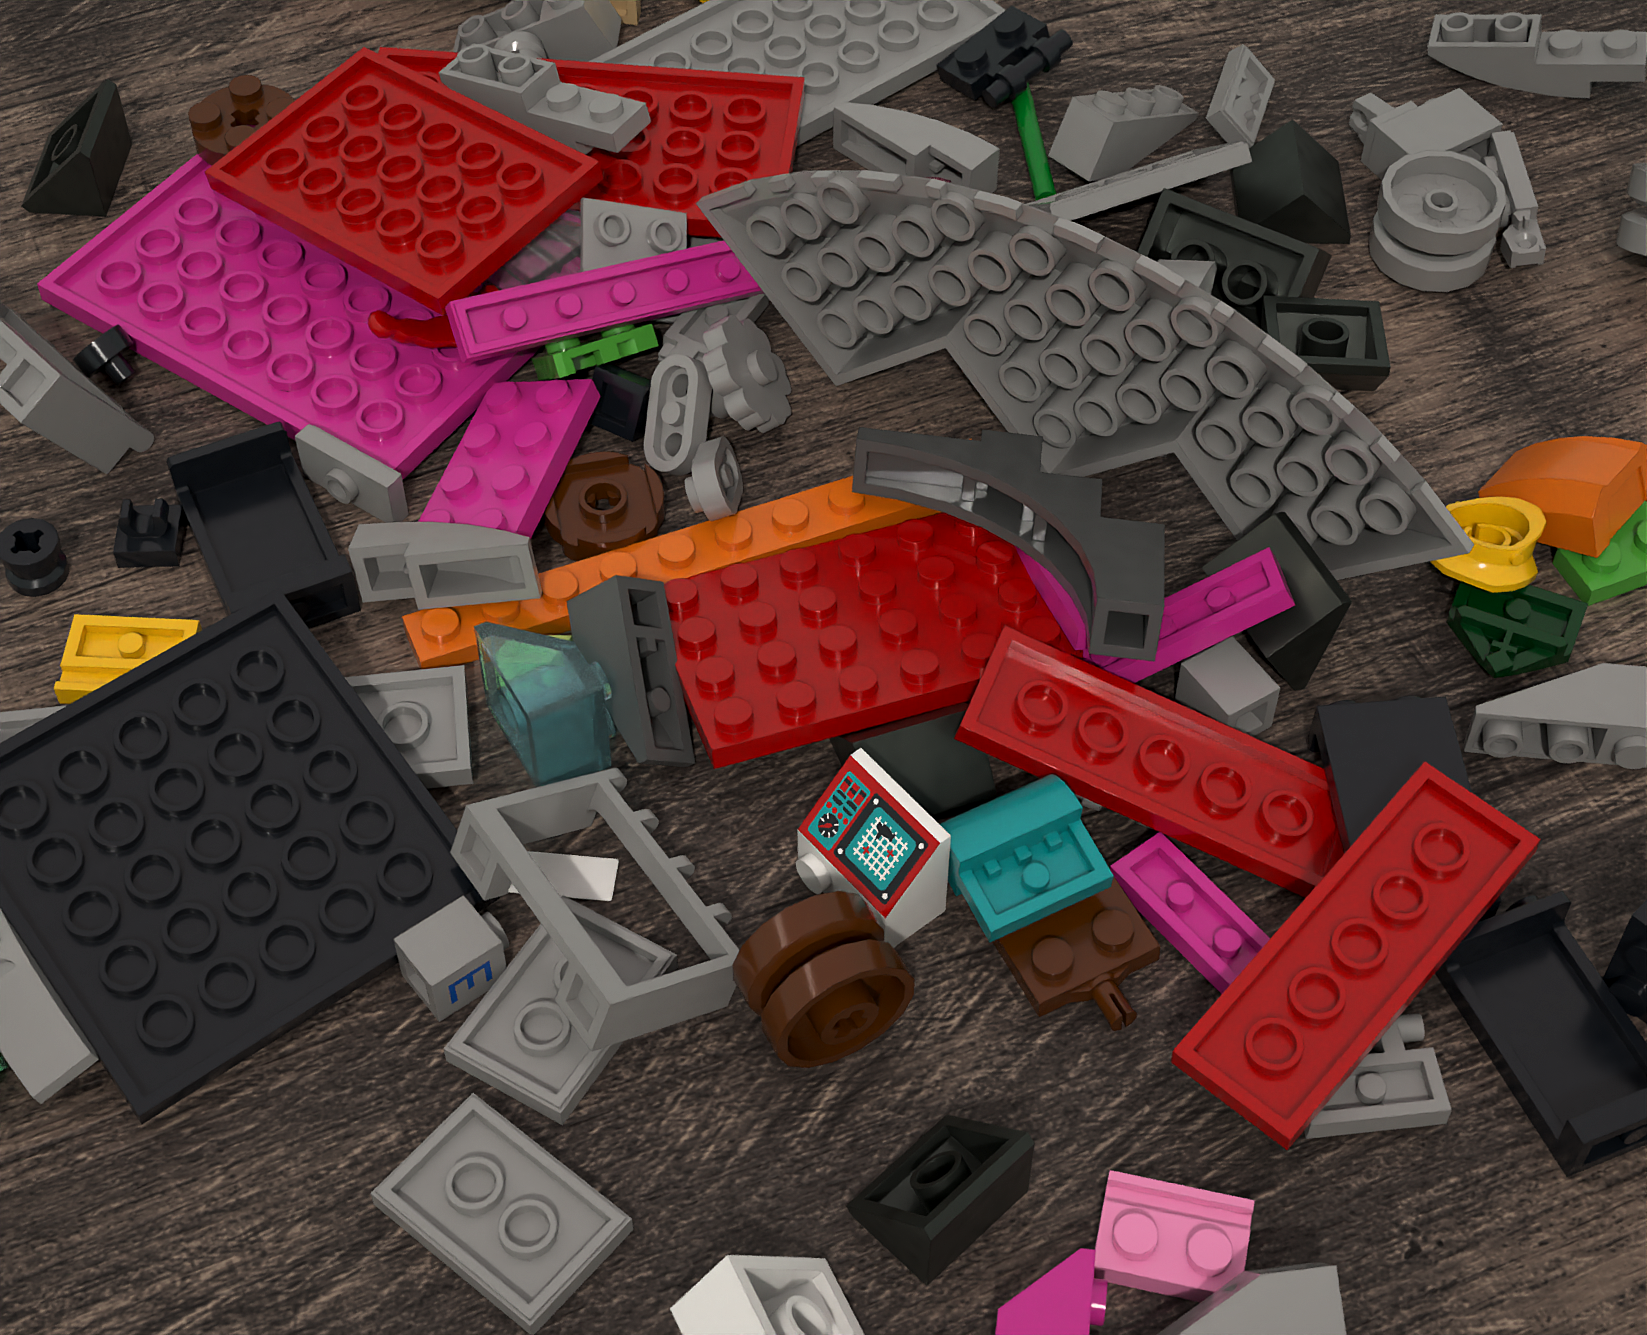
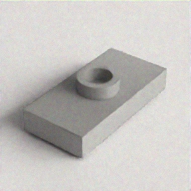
(1240, 97)
(351, 475)

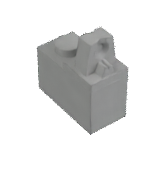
(1441, 124)

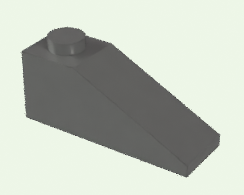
(631, 637)

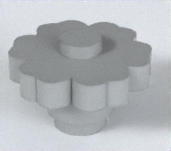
(745, 375)

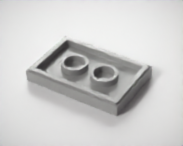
(521, 1035)
(502, 1213)

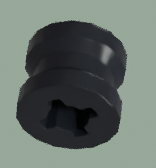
(33, 557)

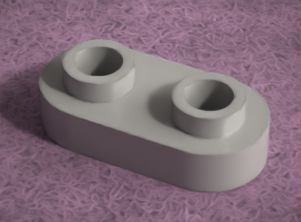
(677, 416)
(715, 480)

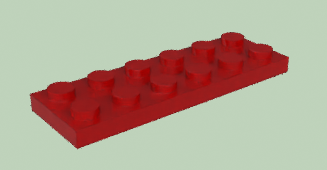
(1154, 762)
(1354, 954)

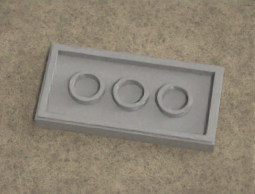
(1144, 180)

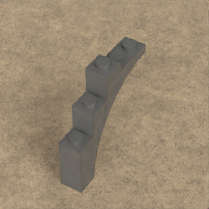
(996, 483)

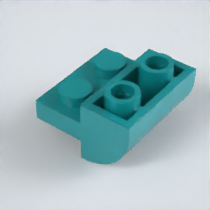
(1024, 857)

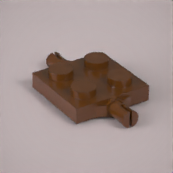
(1082, 955)

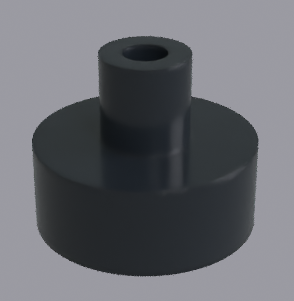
(107, 354)

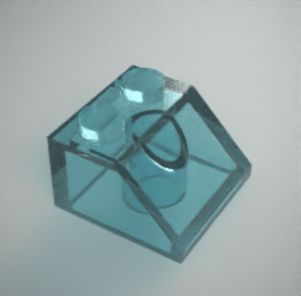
(546, 702)

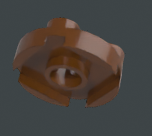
(223, 117)
(597, 476)

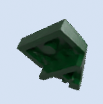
(1516, 628)

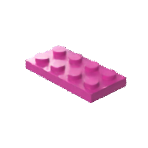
(513, 455)

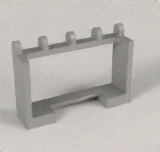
(60, 400)
(591, 991)

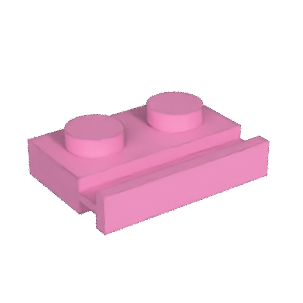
(1170, 1237)

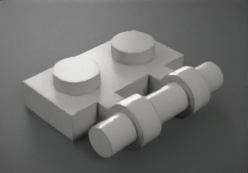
(1388, 1088)

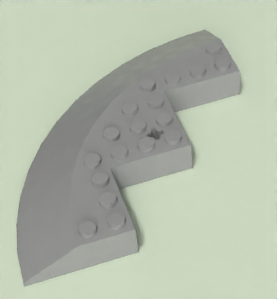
(1080, 349)

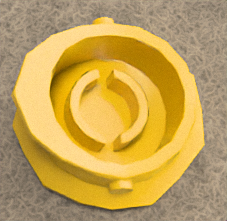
(1503, 541)

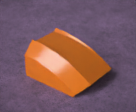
(1581, 486)

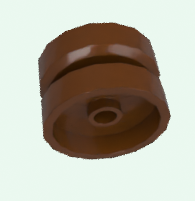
(822, 979)

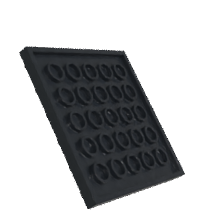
(215, 851)

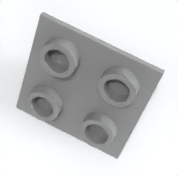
(627, 232)

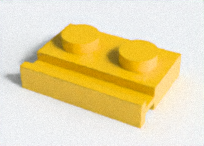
(110, 646)

